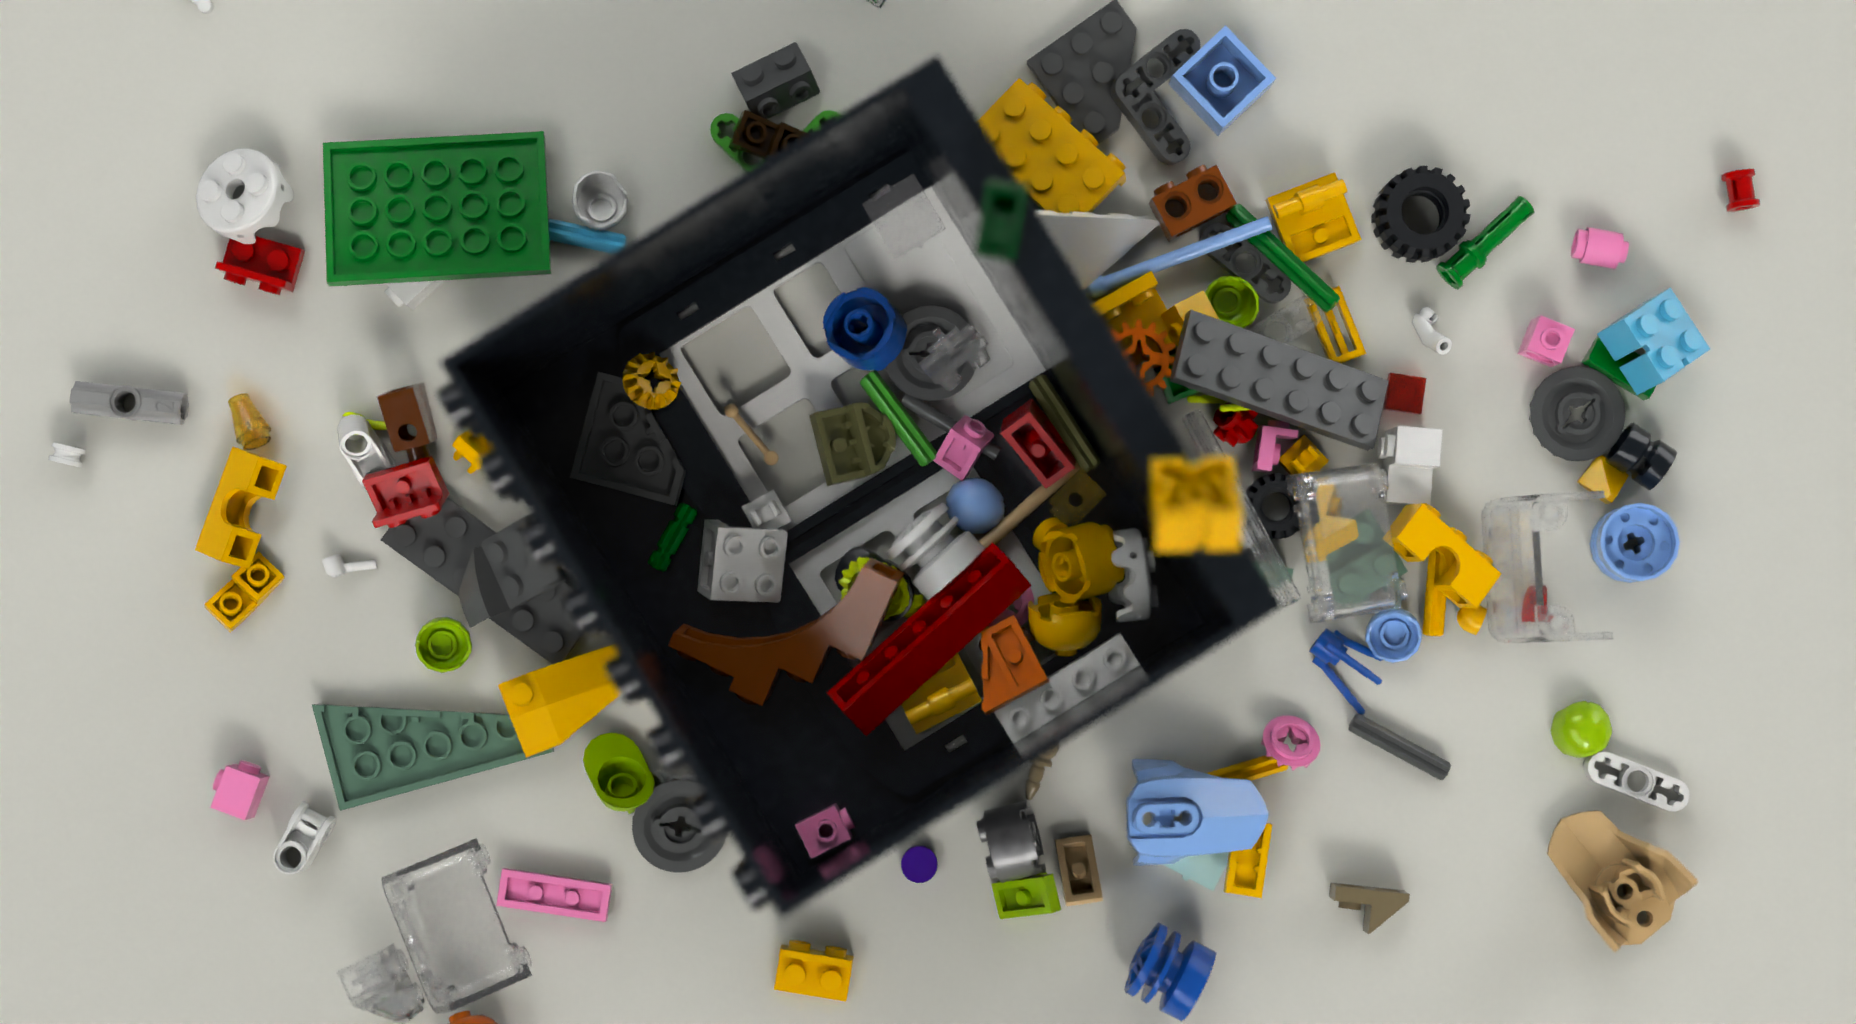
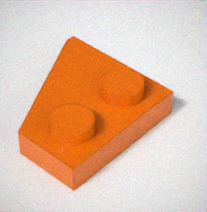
(1008, 665)

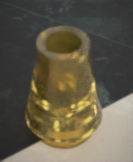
(249, 425)

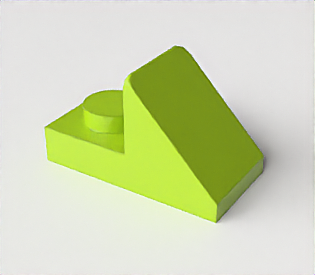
(1026, 896)

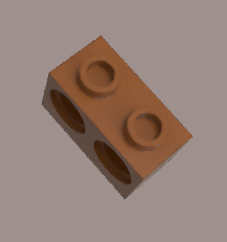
(1196, 210)

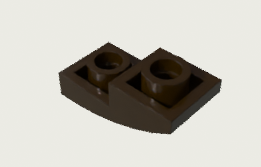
(762, 136)

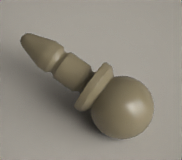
(1036, 773)

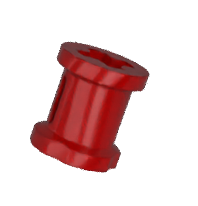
(1740, 190)

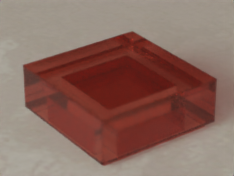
(1404, 393)

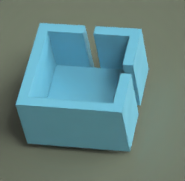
(1665, 335)

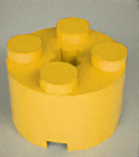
(1079, 562)

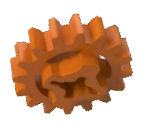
(1154, 359)

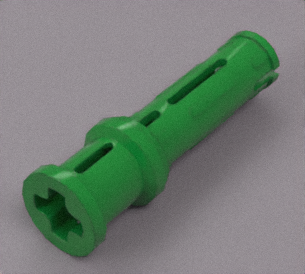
(1473, 253)

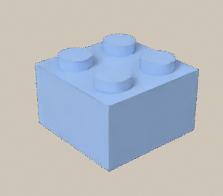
(1221, 80)

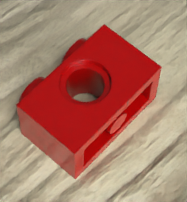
(1038, 443)

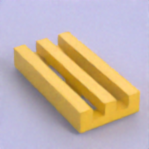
(1350, 327)

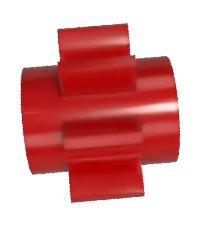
(1235, 426)

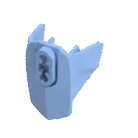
(1215, 812)

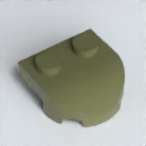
(852, 441)

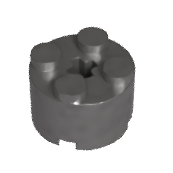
(1012, 842)

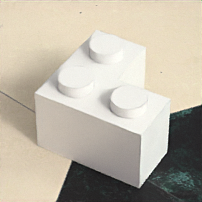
(1409, 463)

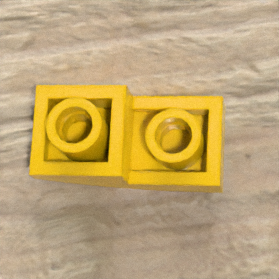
(244, 592)

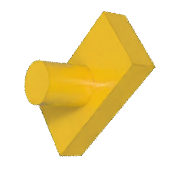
(1247, 867)

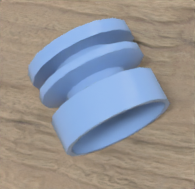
(1656, 545)

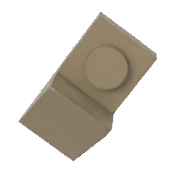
(1379, 902)

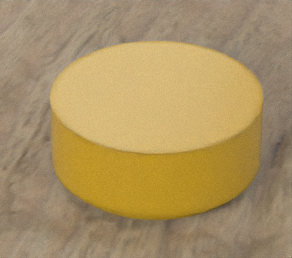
(1045, 527)

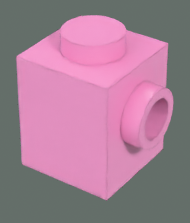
(239, 789)
(825, 829)

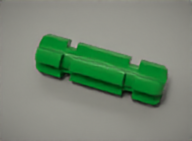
(672, 537)

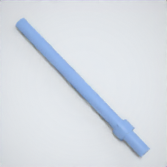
(1103, 284)

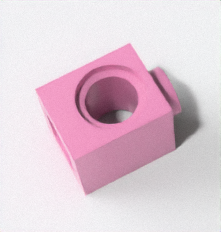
(1546, 341)

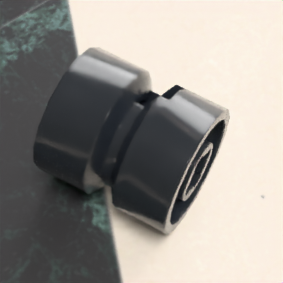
(1629, 452)

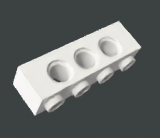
(1068, 687)

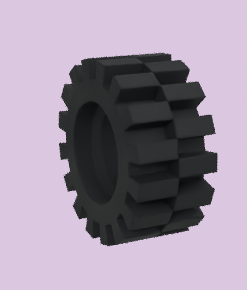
(1259, 490)

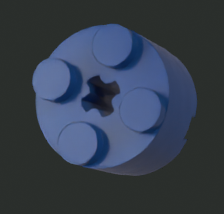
(881, 339)

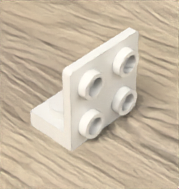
(741, 563)

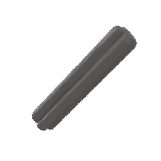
(1399, 746)

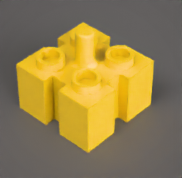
(1195, 504)

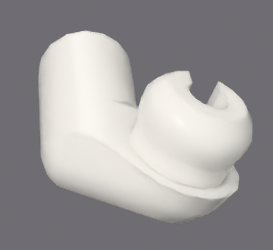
(1429, 337)

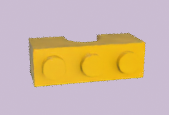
(227, 526)
(1466, 571)

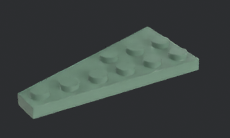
(398, 750)

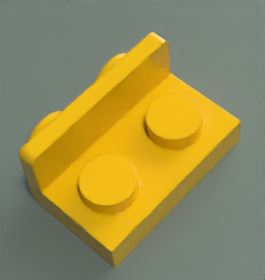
(814, 971)

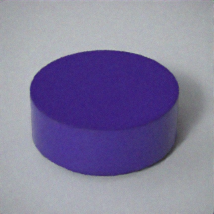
(919, 864)

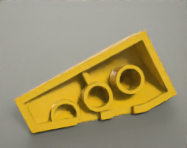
(558, 699)

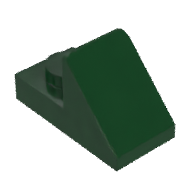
(1001, 219)

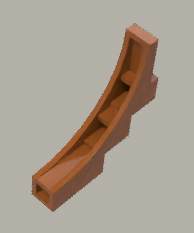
(803, 651)

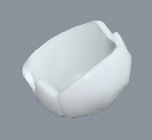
(599, 200)

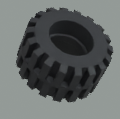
(1444, 196)

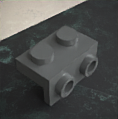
(776, 82)

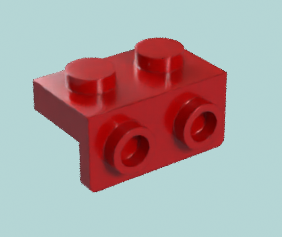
(406, 492)

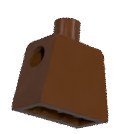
(406, 407)

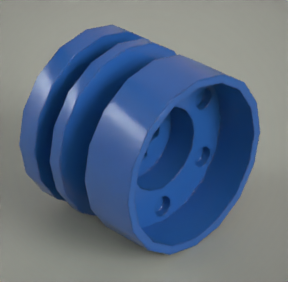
(1167, 970)

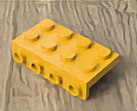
(1049, 153)

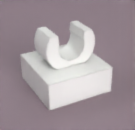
(767, 512)

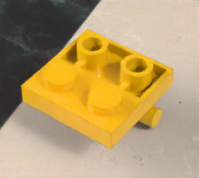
(1314, 218)
(941, 696)

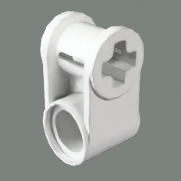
(365, 454)
(304, 837)

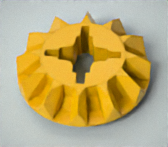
(639, 388)

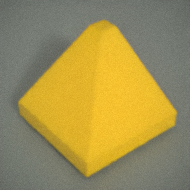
(1603, 477)

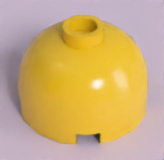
(1064, 625)

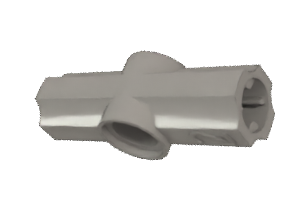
(109, 400)

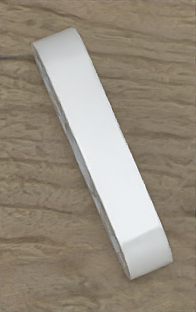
(1665, 781)

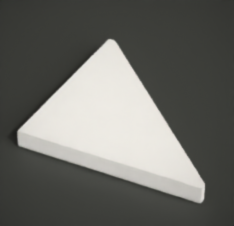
(1095, 241)

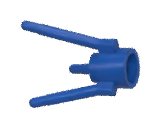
(1331, 648)

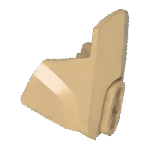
(1599, 858)

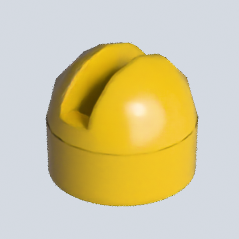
(1471, 618)

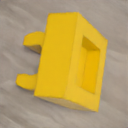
(471, 448)
(1302, 457)

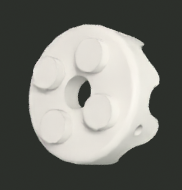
(255, 208)
(1137, 589)

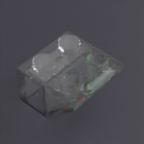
(383, 985)

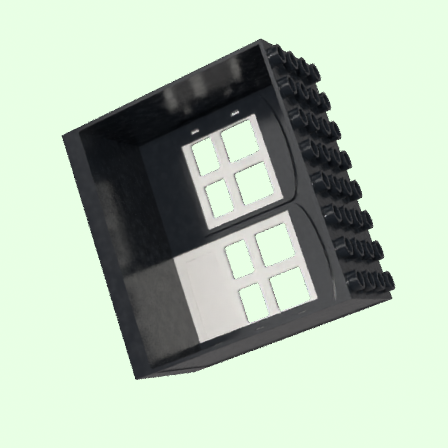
(799, 752)

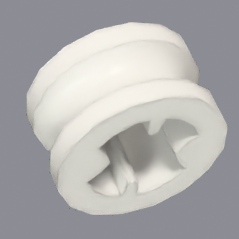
(67, 454)

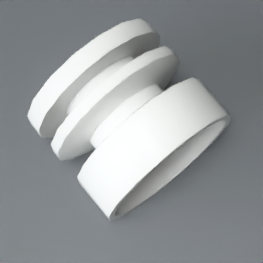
(934, 550)

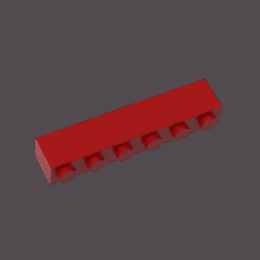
(929, 639)

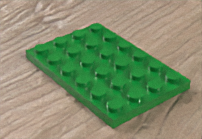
(436, 208)

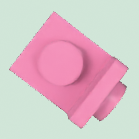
(963, 446)
(1266, 450)

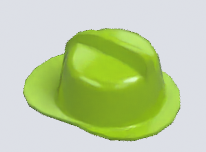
(618, 772)

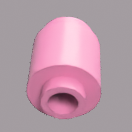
(1599, 247)

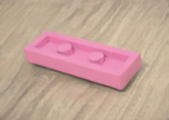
(554, 894)

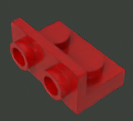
(263, 262)

